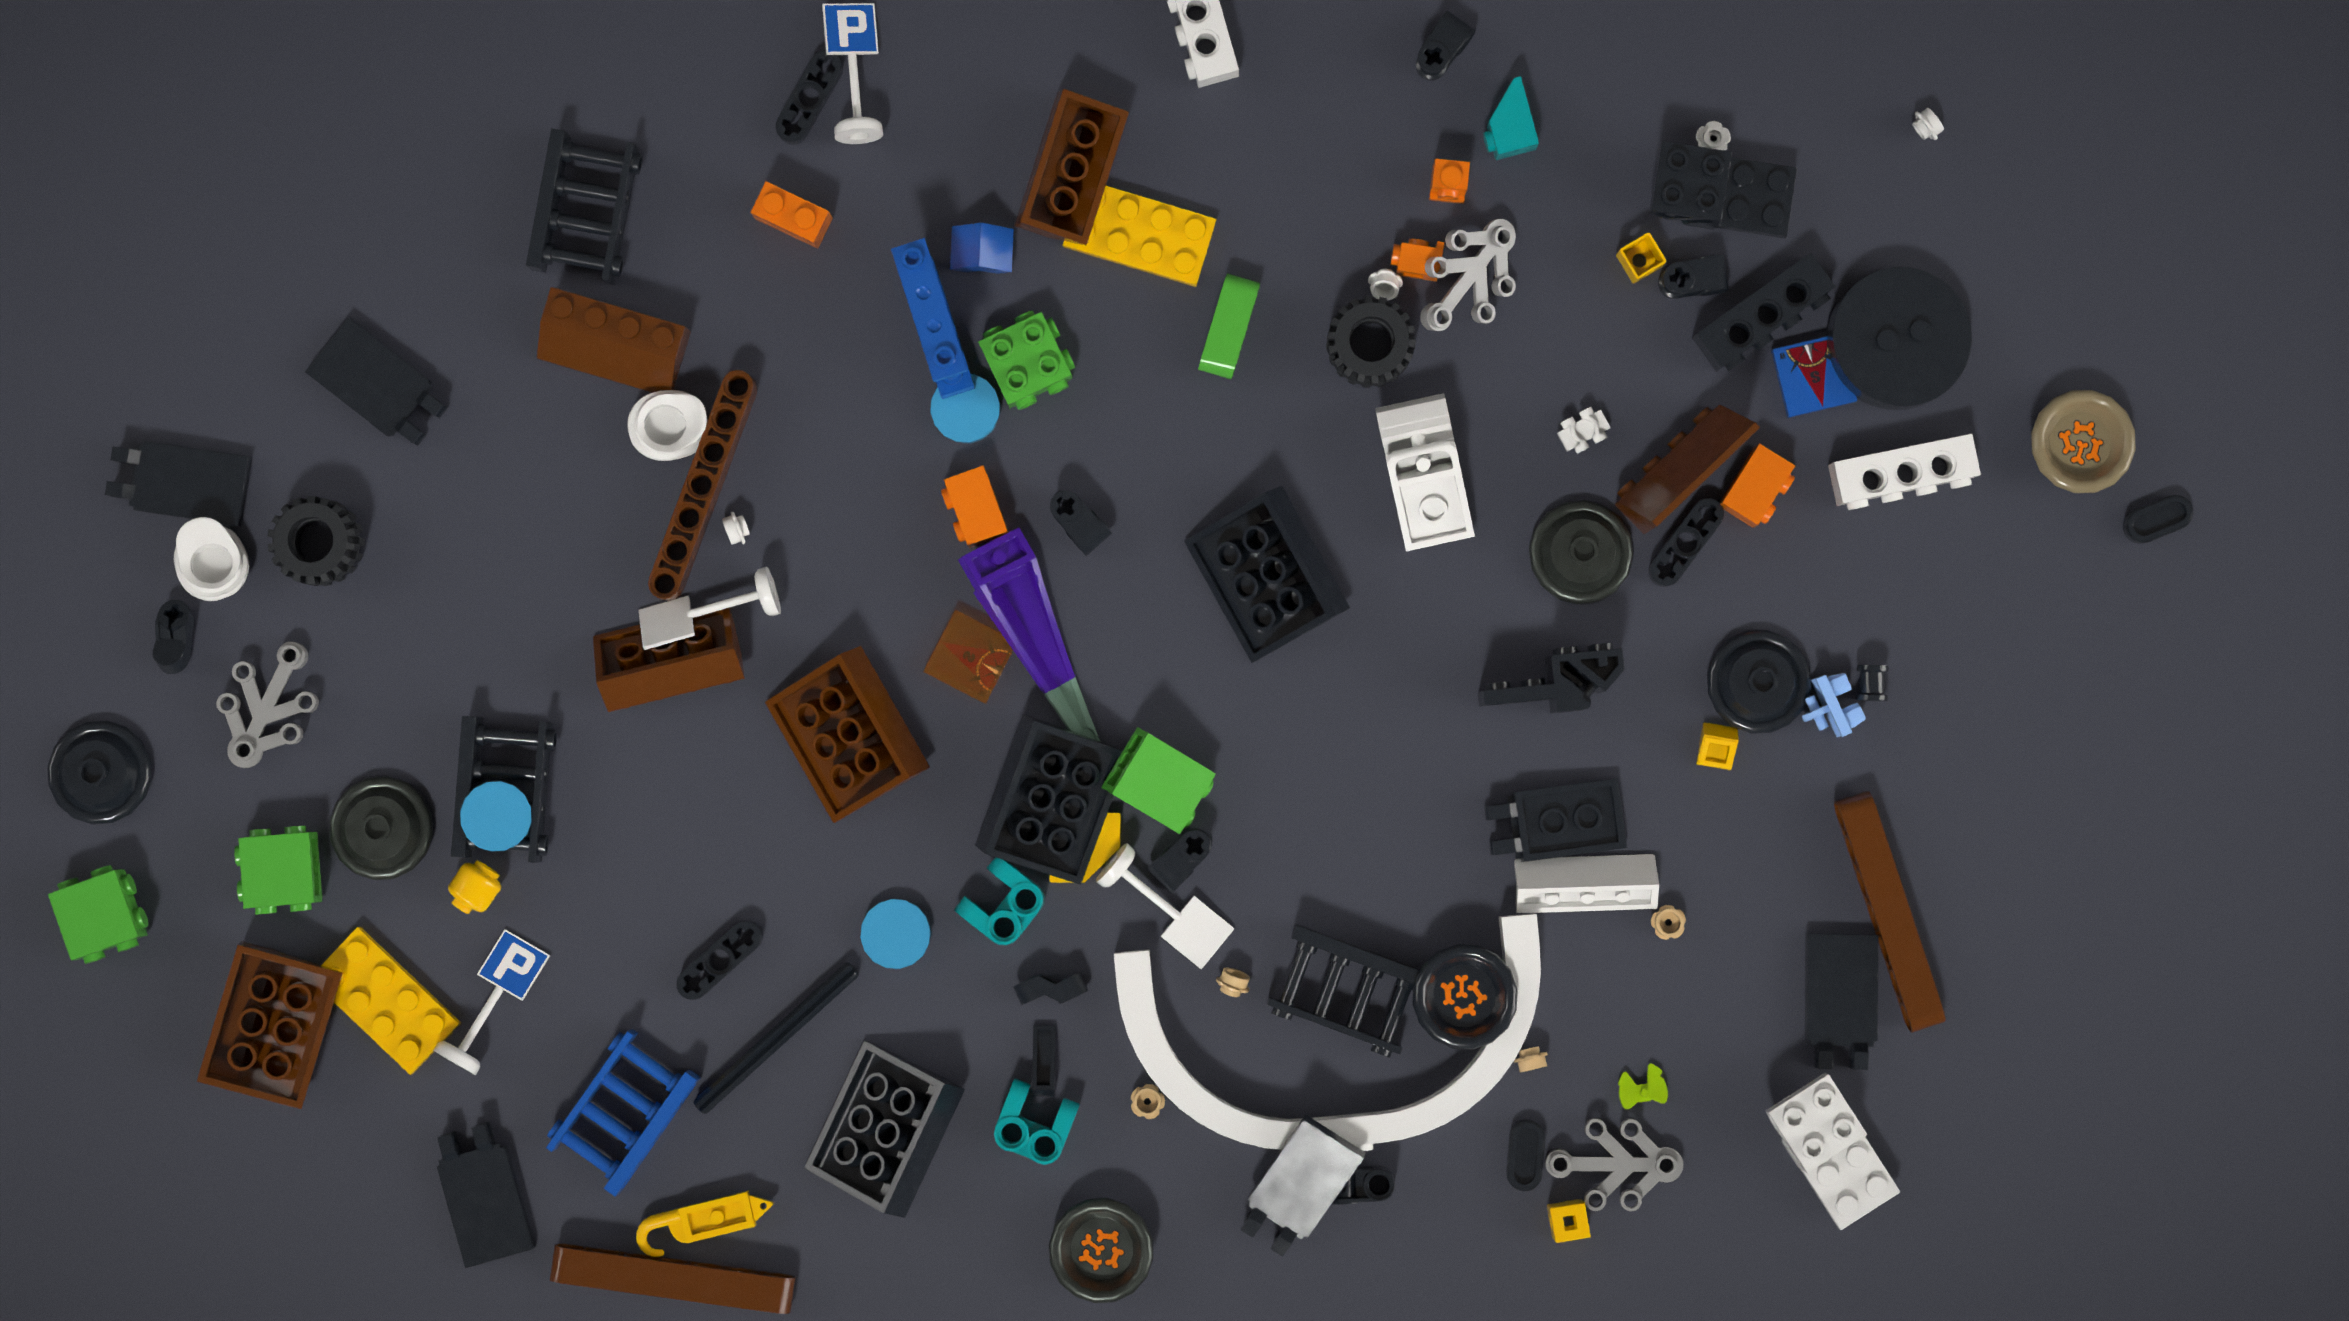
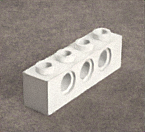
(1210, 67)
(1957, 453)

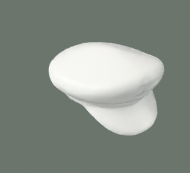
(667, 425)
(210, 559)

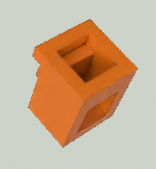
(1449, 181)
(1412, 256)

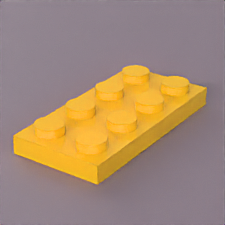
(1149, 236)
(388, 1001)

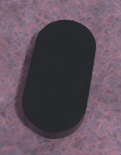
(2158, 519)
(1525, 1155)

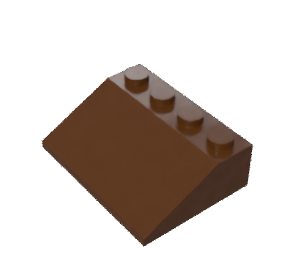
(1685, 467)
(847, 734)
(269, 1025)

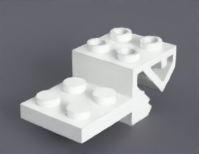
(1425, 472)
(1832, 1151)

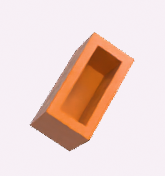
(791, 214)
(1757, 486)
(975, 507)

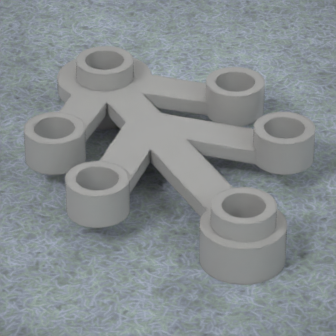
(1474, 273)
(265, 709)
(1621, 1164)

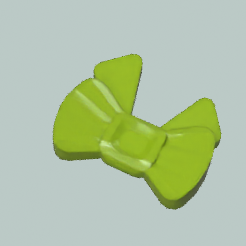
(1654, 1089)

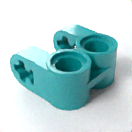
(1008, 908)
(1032, 1130)

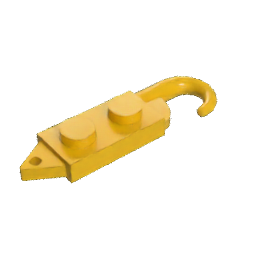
(704, 1219)

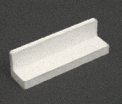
(1587, 883)

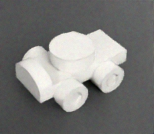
(1577, 433)

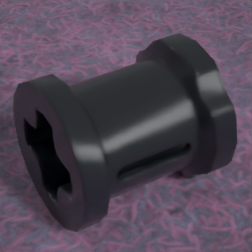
(1872, 682)

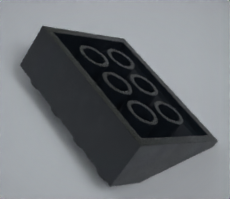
(1266, 574)
(1049, 800)
(884, 1129)

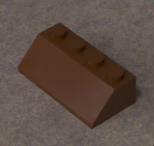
(1071, 168)
(611, 342)
(638, 676)

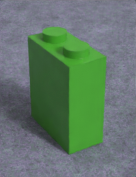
(1159, 780)

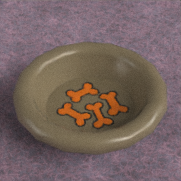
(2083, 441)

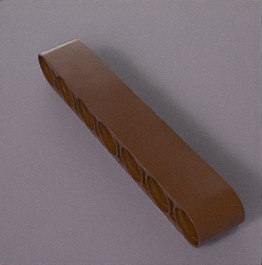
(700, 468)
(1889, 911)
(672, 1278)

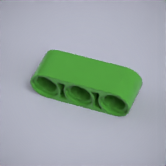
(1229, 326)

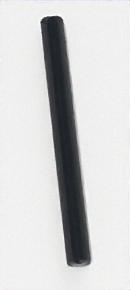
(776, 1038)

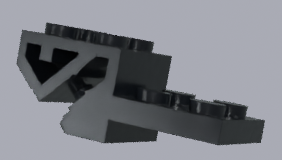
(1722, 192)
(1595, 668)

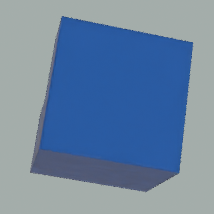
(981, 248)

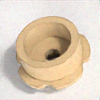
(1675, 929)
(1233, 982)
(1531, 1059)
(1140, 1094)

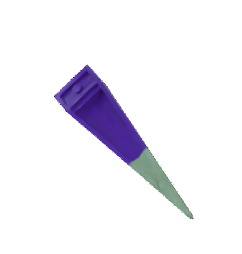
(1016, 600)

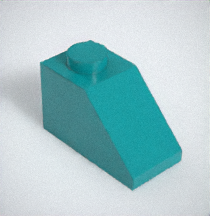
(1511, 125)

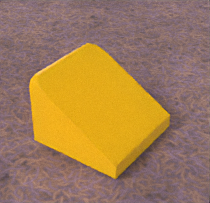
(1717, 746)

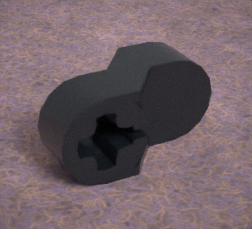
(173, 636)
(1060, 991)

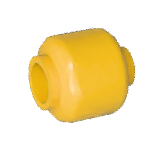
(474, 887)

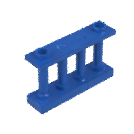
(933, 318)
(636, 1143)

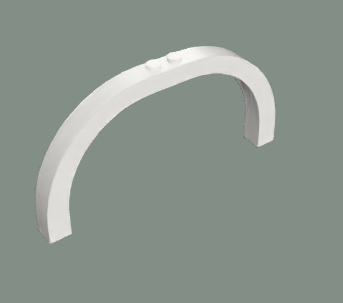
(1138, 1009)

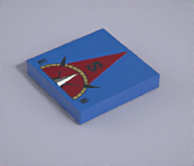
(1808, 378)

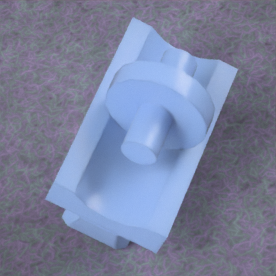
(1840, 719)

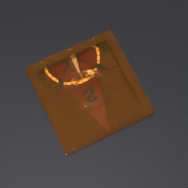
(969, 657)

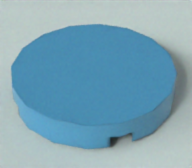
(967, 415)
(495, 816)
(895, 933)

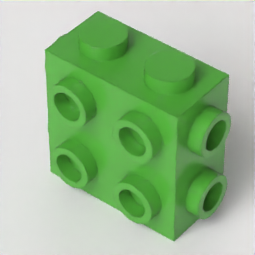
(1027, 359)
(279, 870)
(98, 914)

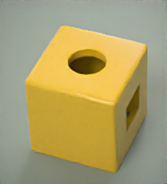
(1649, 249)
(1573, 1232)

